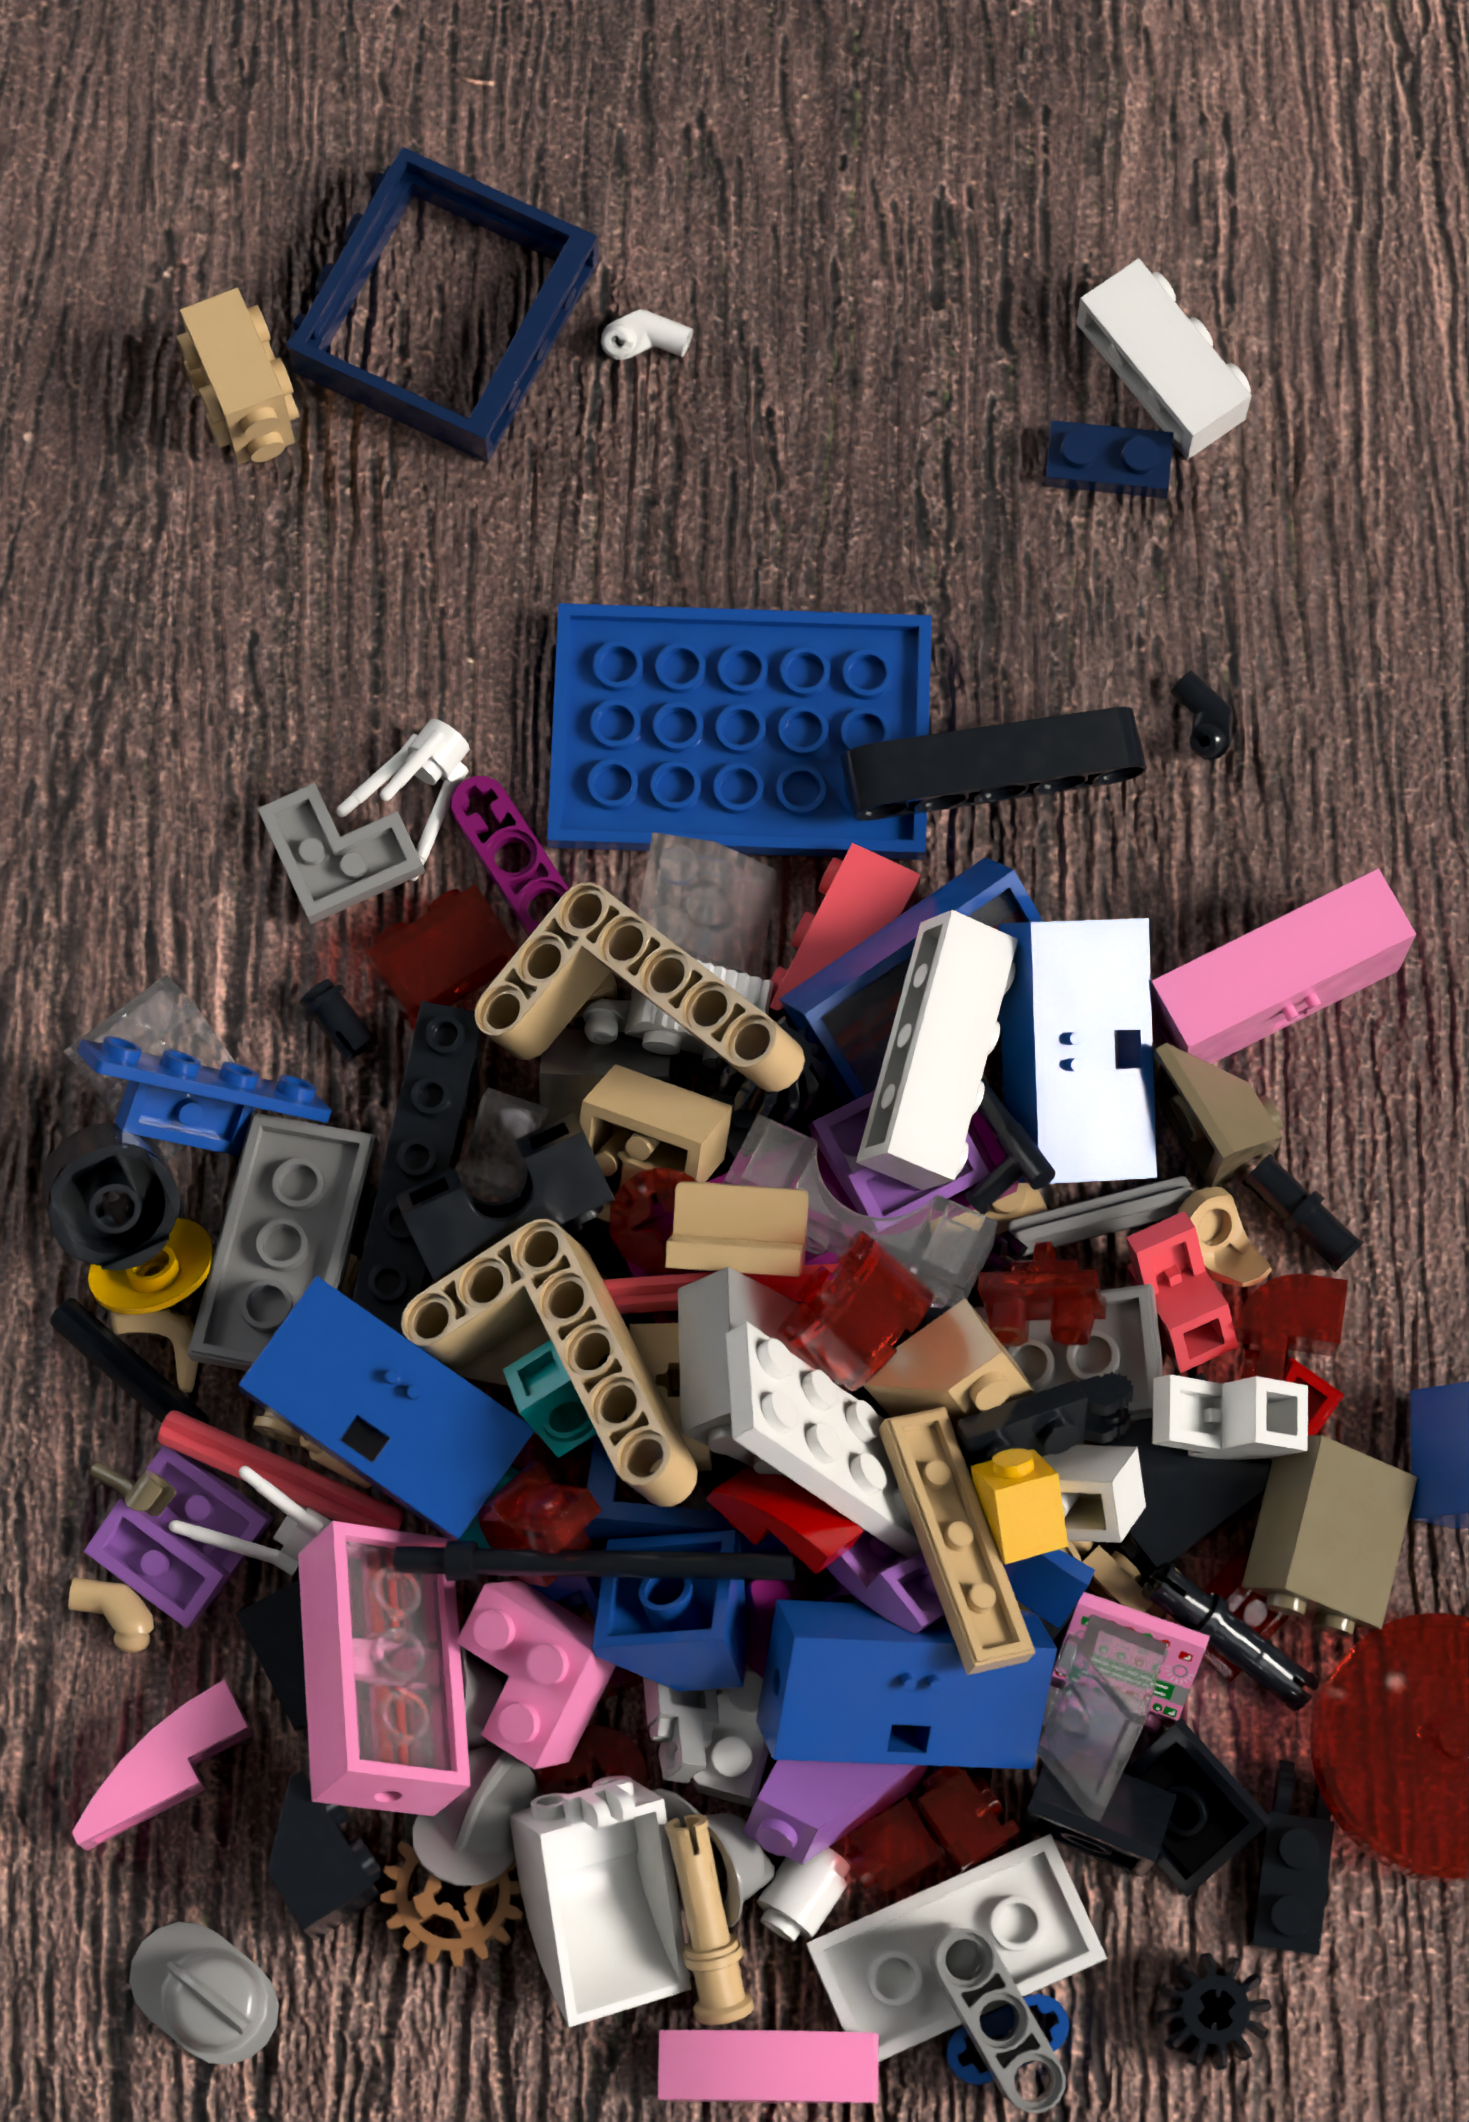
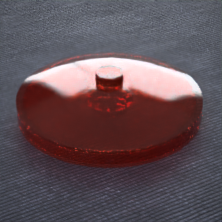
(1397, 1745)

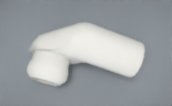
(644, 331)

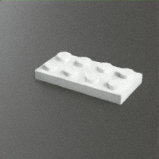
(815, 1435)
(881, 1964)

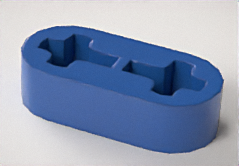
(1000, 2024)

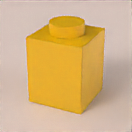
(1021, 1504)

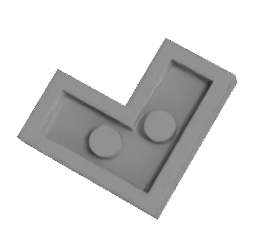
(332, 869)

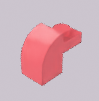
(1190, 1308)

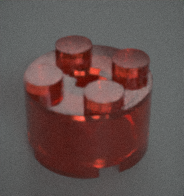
(856, 1312)

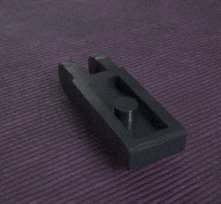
(1050, 1419)
(1292, 1872)

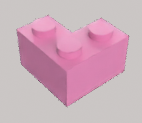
(549, 1668)

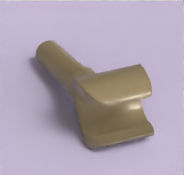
(148, 1494)

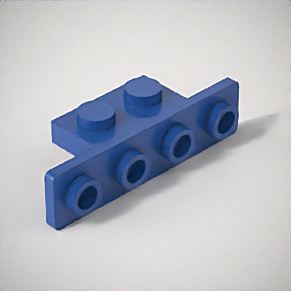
(193, 1103)

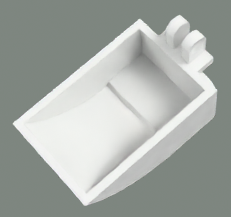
(601, 1897)

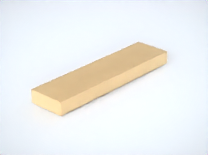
(956, 1541)

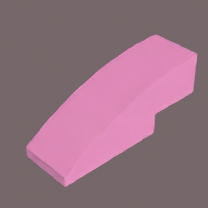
(162, 1765)
(768, 2066)

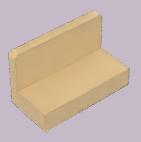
(739, 1228)

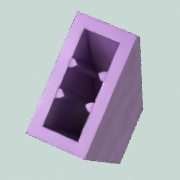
(818, 1803)

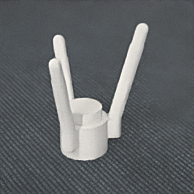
(428, 756)
(294, 1533)

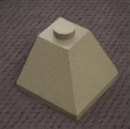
(1214, 1114)

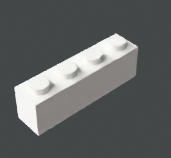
(938, 1051)

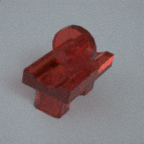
(1042, 1291)

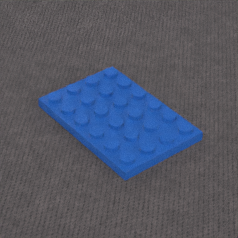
(730, 726)

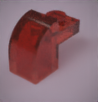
(1290, 1314)
(538, 1516)

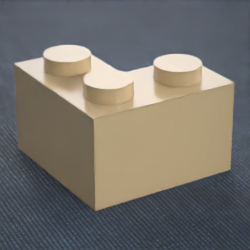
(652, 1124)

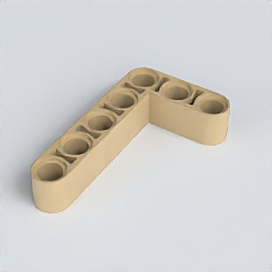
(597, 934)
(581, 1340)

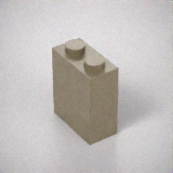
(1330, 1536)

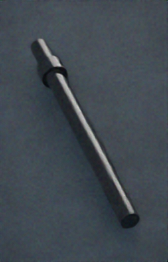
(466, 1561)

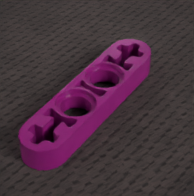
(516, 888)

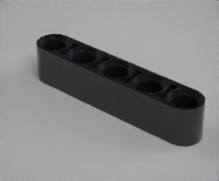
(993, 763)

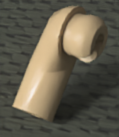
(121, 1608)

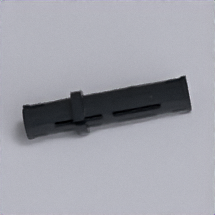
(1230, 1636)

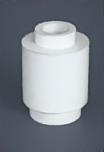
(803, 1894)

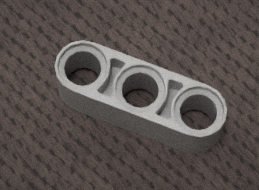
(1025, 2039)

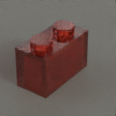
(442, 953)

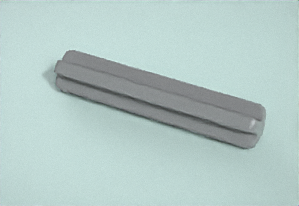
(1102, 1214)

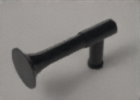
(1022, 1160)

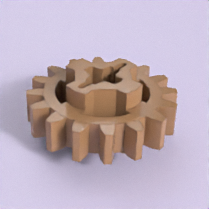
(426, 1910)

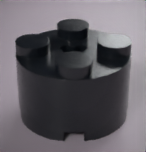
(117, 1232)

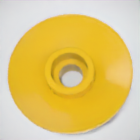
(161, 1280)

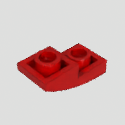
(777, 1505)

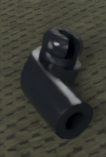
(1211, 716)

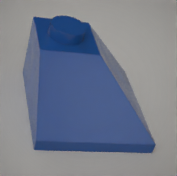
(675, 1629)

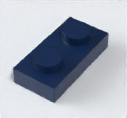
(1109, 459)

